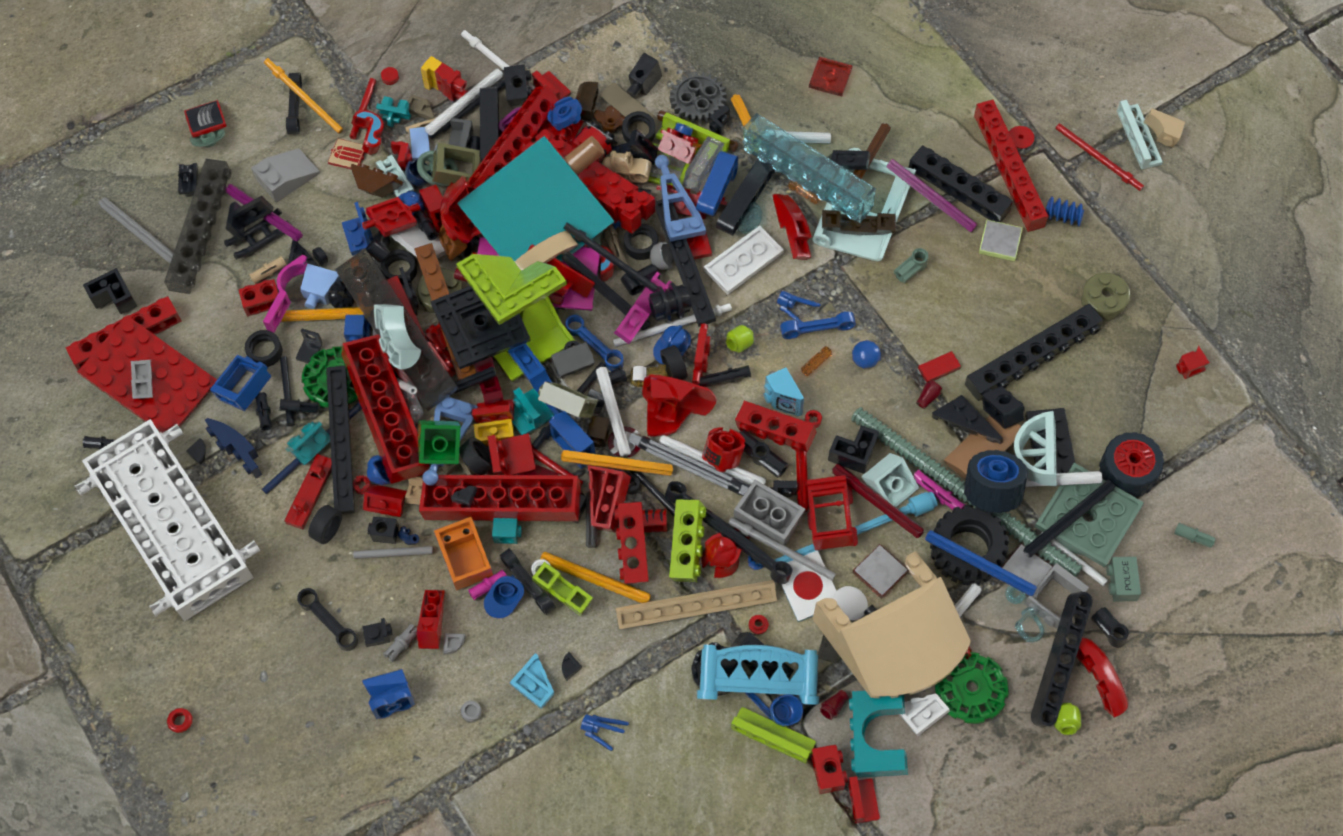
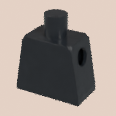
(644, 75)

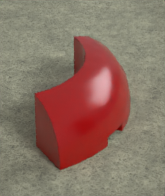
(1109, 686)

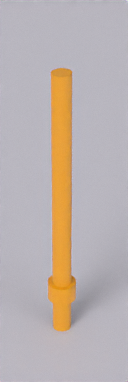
(278, 72)

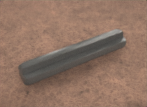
(591, 532)

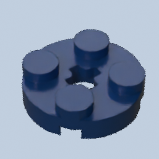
(565, 113)

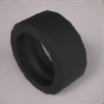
(638, 116)
(640, 254)
(396, 255)
(259, 336)
(674, 363)
(476, 456)
(325, 524)

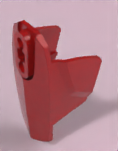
(453, 217)

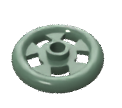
(423, 169)

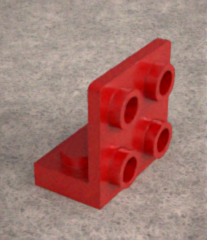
(512, 455)

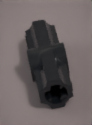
(769, 461)

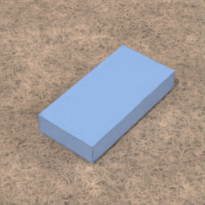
(419, 142)

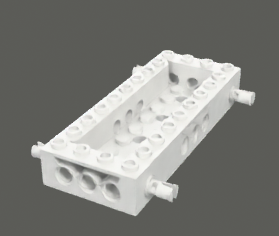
(186, 585)

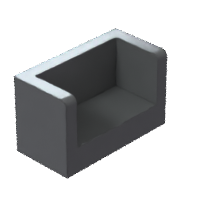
(461, 132)
(572, 360)

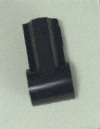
(379, 247)
(635, 287)
(1109, 626)

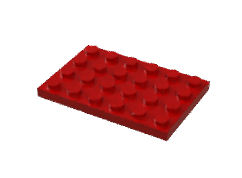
(176, 380)

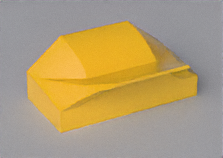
(502, 429)

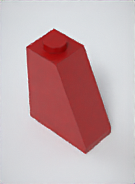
(432, 199)

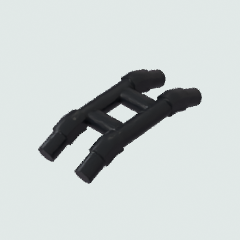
(254, 246)

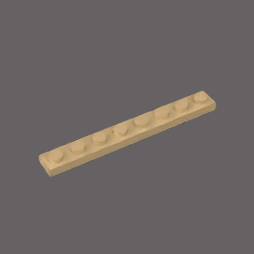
(696, 604)

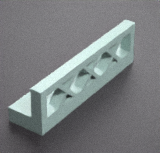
(1137, 138)

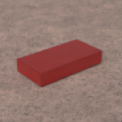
(939, 367)

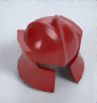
(722, 554)

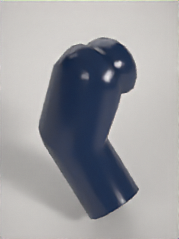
(404, 535)

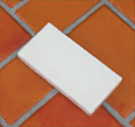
(415, 238)

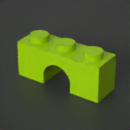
(561, 589)

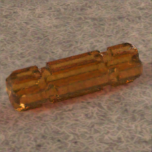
(801, 191)
(816, 361)

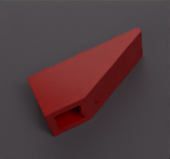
(431, 619)

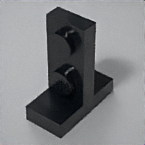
(638, 146)
(244, 215)

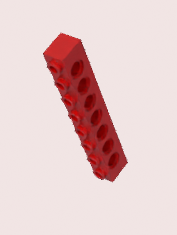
(516, 135)
(1010, 166)

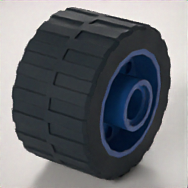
(995, 481)

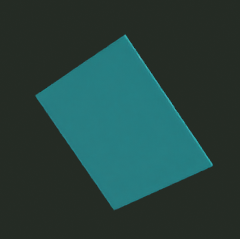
(533, 202)

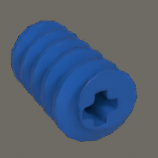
(1065, 211)

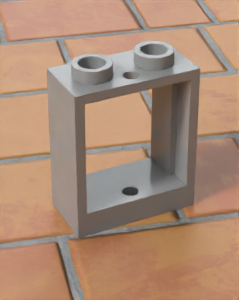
(1065, 579)

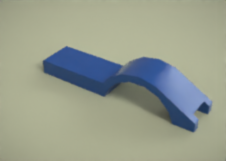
(531, 369)

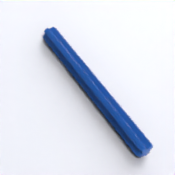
(981, 563)

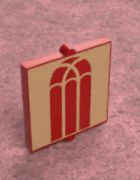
(346, 153)

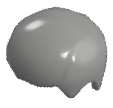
(661, 256)

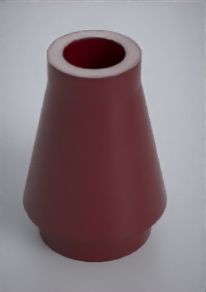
(929, 394)
(832, 706)

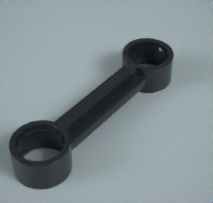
(292, 120)
(541, 598)
(327, 619)

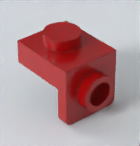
(404, 153)

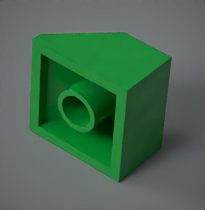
(439, 442)

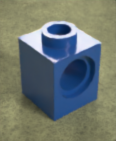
(355, 327)

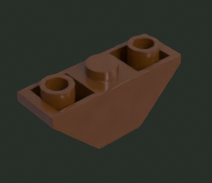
(374, 180)

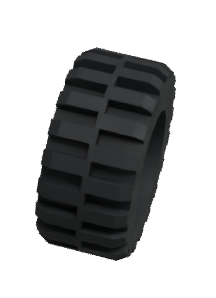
(976, 522)

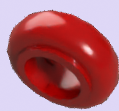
(183, 727)

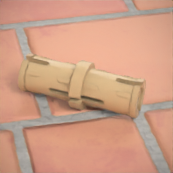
(256, 276)

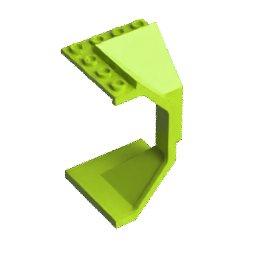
(511, 292)

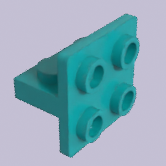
(529, 411)
(309, 442)

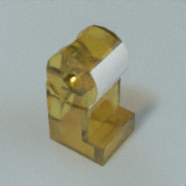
(638, 373)

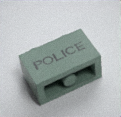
(1124, 579)

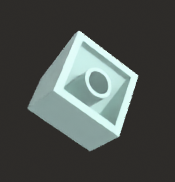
(891, 479)

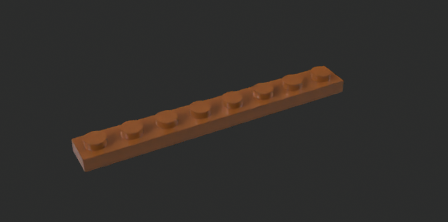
(437, 288)

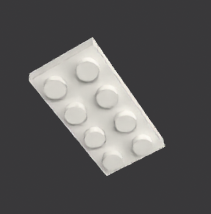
(743, 260)

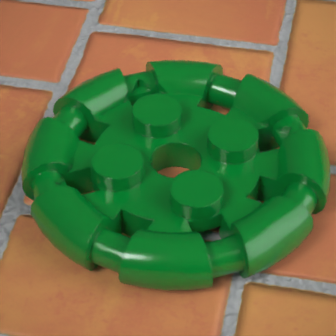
(309, 374)
(978, 698)

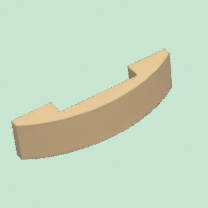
(547, 250)

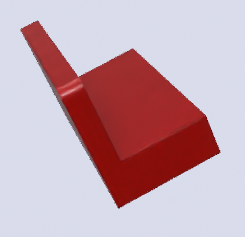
(552, 82)
(494, 411)
(384, 500)
(863, 800)

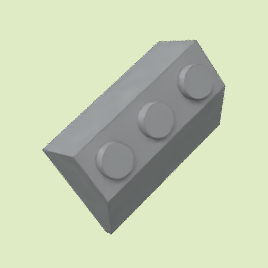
(769, 512)

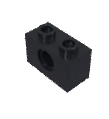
(513, 76)
(1003, 407)

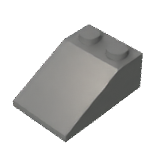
(284, 173)

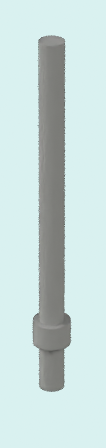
(747, 530)

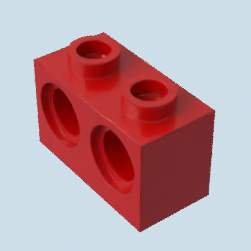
(261, 301)

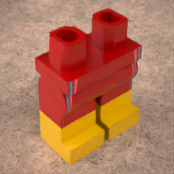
(443, 78)

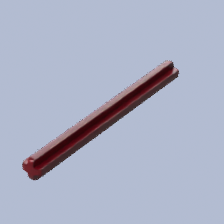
(879, 502)

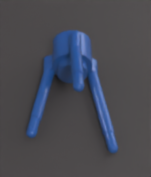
(788, 300)
(593, 723)

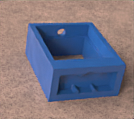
(232, 374)
(570, 435)

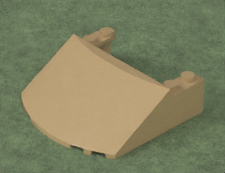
(903, 643)

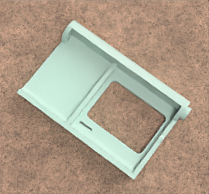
(866, 246)

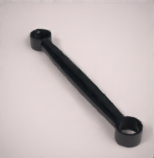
(740, 541)

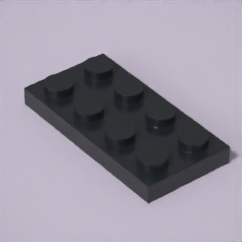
(1064, 449)

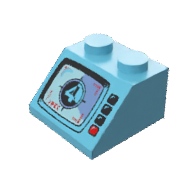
(783, 393)

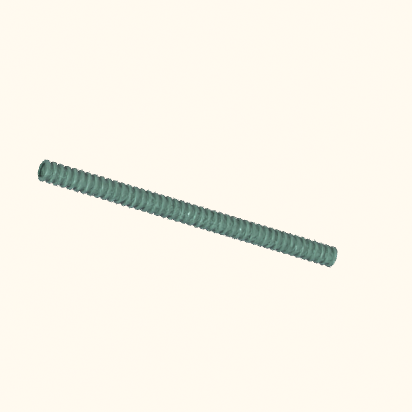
(957, 486)

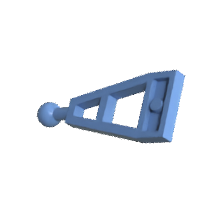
(680, 228)
(454, 410)

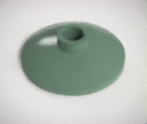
(208, 139)

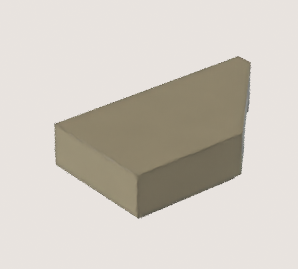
(420, 107)

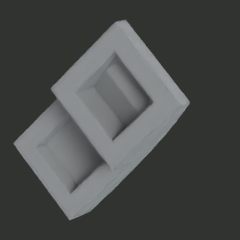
(141, 379)

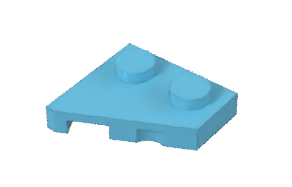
(533, 682)

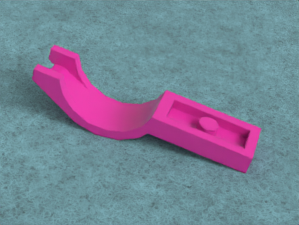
(282, 300)
(638, 313)

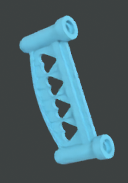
(715, 679)

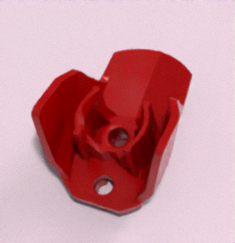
(672, 402)

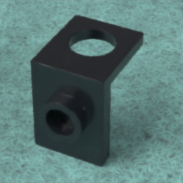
(309, 346)

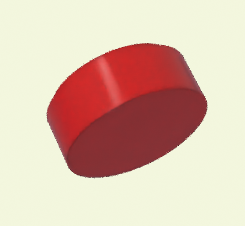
(389, 76)

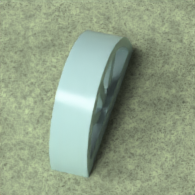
(1029, 430)

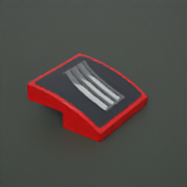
(205, 118)

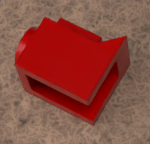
(1192, 363)

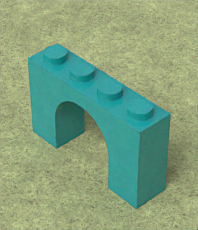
(867, 760)

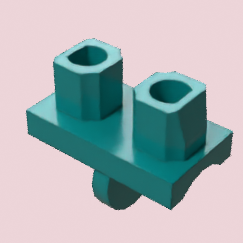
(393, 114)

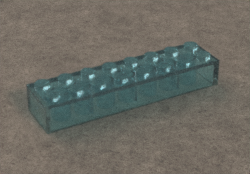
(808, 168)

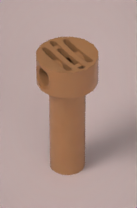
(584, 155)

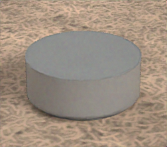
(471, 711)

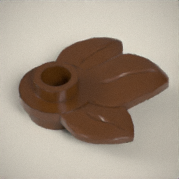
(610, 119)

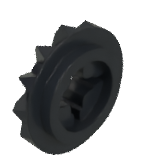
(336, 299)

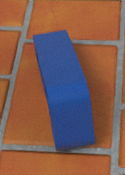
(722, 173)

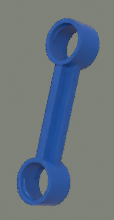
(842, 321)
(594, 342)

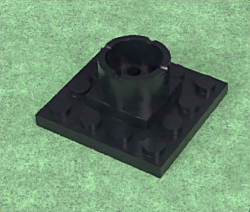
(473, 330)

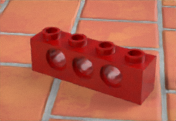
(769, 418)
(634, 511)

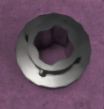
(670, 302)

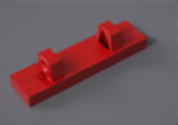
(309, 492)

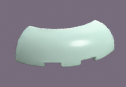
(394, 336)

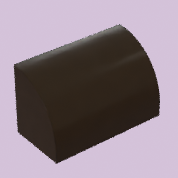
(587, 96)

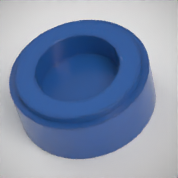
(683, 129)

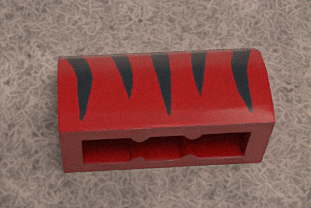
(654, 520)

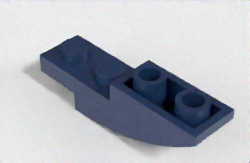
(233, 442)

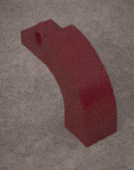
(491, 388)

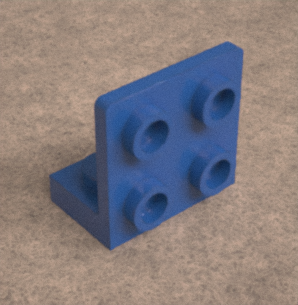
(355, 233)

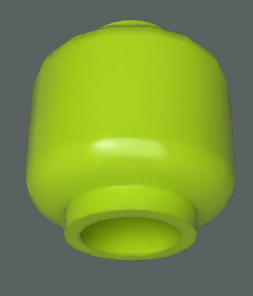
(739, 338)
(1068, 719)

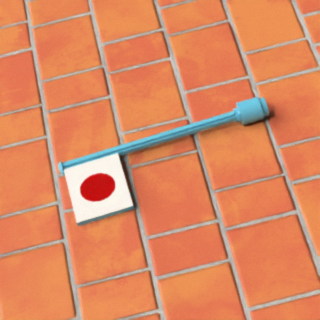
(809, 587)

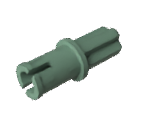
(1194, 535)

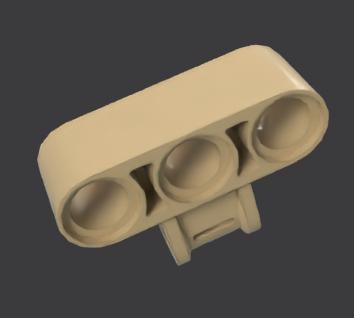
(626, 166)

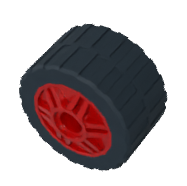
(1132, 463)

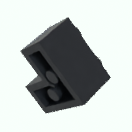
(110, 288)
(855, 453)

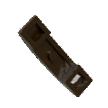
(870, 225)

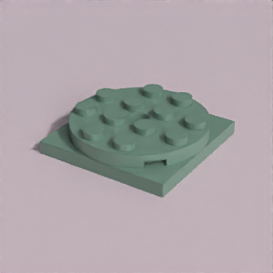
(1109, 525)

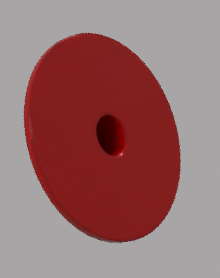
(1022, 136)

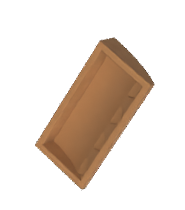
(973, 444)

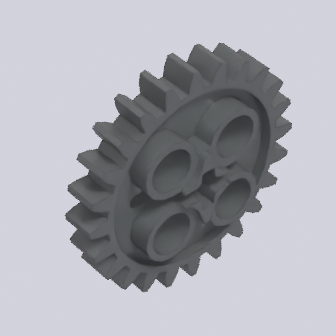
(696, 93)

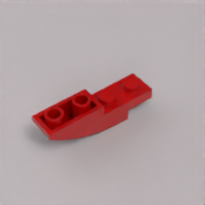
(796, 226)

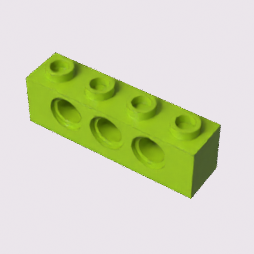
(683, 511)

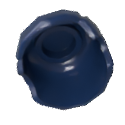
(412, 174)

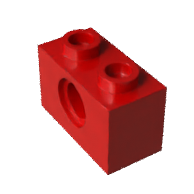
(827, 781)

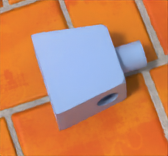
(317, 284)

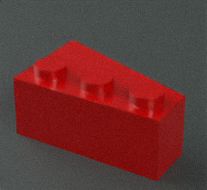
(607, 491)

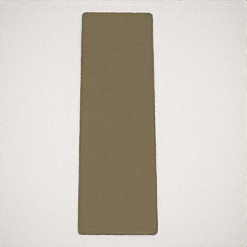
(626, 104)

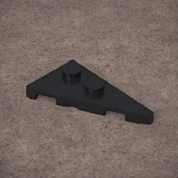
(964, 416)

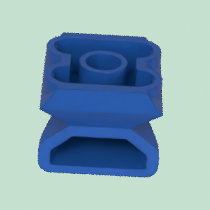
(388, 693)

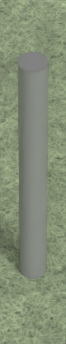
(393, 552)

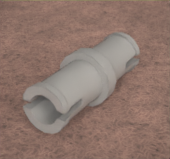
(401, 642)

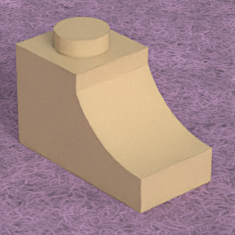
(1167, 128)

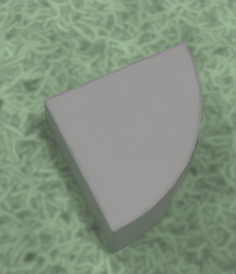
(453, 643)

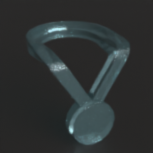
(1028, 612)

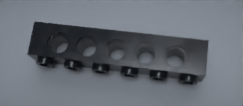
(964, 193)

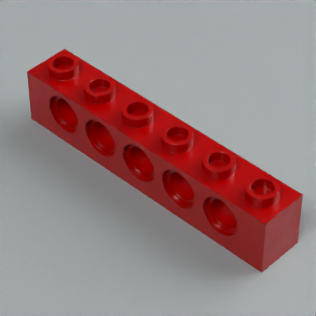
(146, 315)

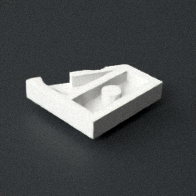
(924, 712)

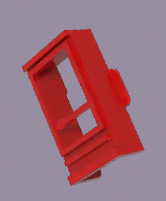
(826, 487)

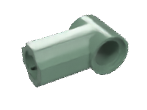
(911, 265)

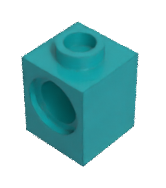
(506, 531)

